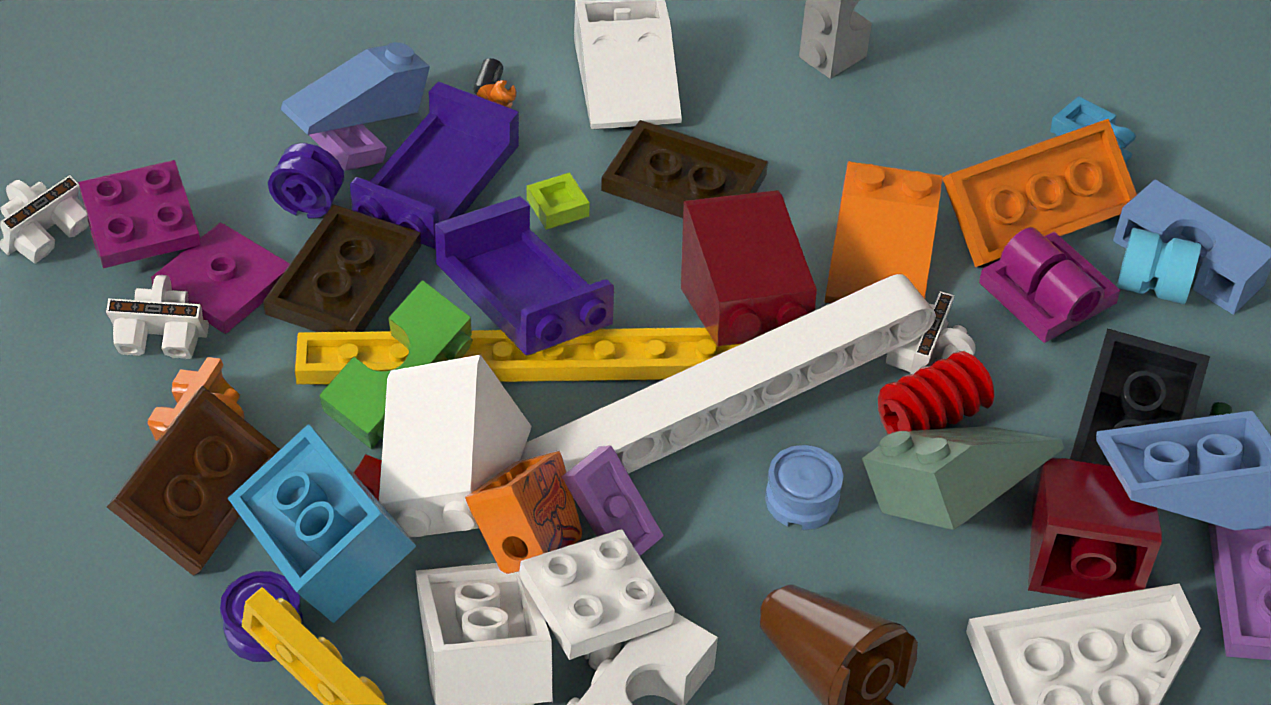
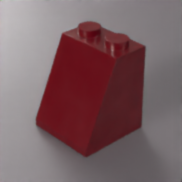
(744, 266)
(1089, 533)

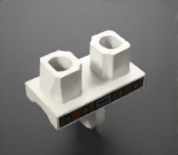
(37, 209)
(159, 313)
(936, 343)

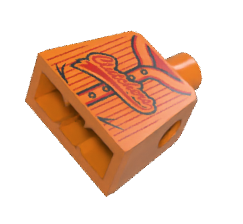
(526, 511)

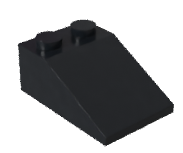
(1137, 386)

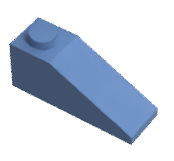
(365, 89)

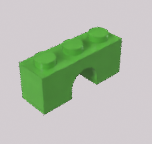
(432, 333)

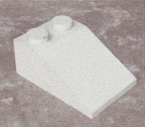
(483, 637)

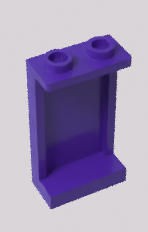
(440, 163)
(520, 278)

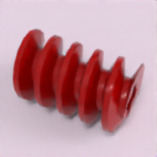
(936, 395)

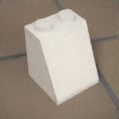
(442, 439)

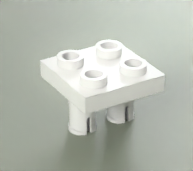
(596, 596)

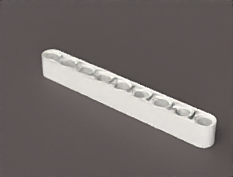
(746, 378)

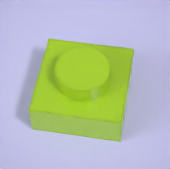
(558, 200)

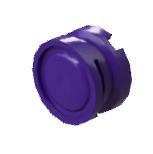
(306, 180)
(233, 607)

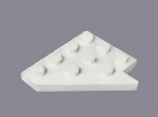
(1087, 649)

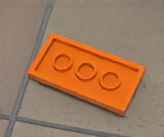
(1044, 186)

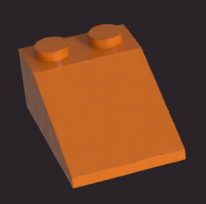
(883, 228)

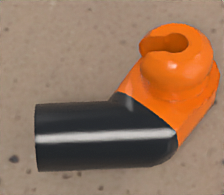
(491, 87)

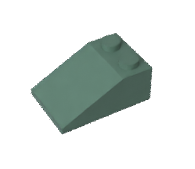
(952, 472)

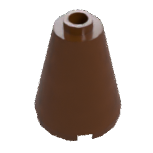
(837, 648)

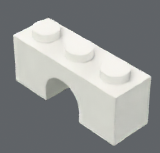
(659, 663)

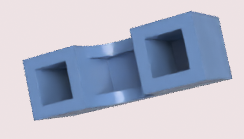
(1230, 260)

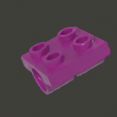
(139, 214)
(1047, 284)

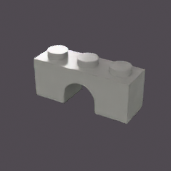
(833, 35)

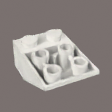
(626, 62)

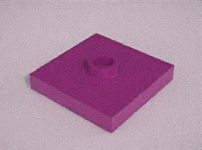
(225, 276)

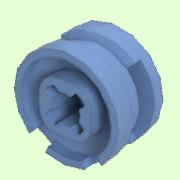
(803, 486)

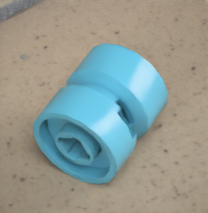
(1158, 266)

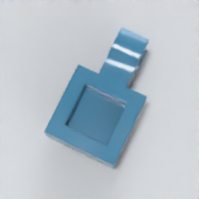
(1084, 113)

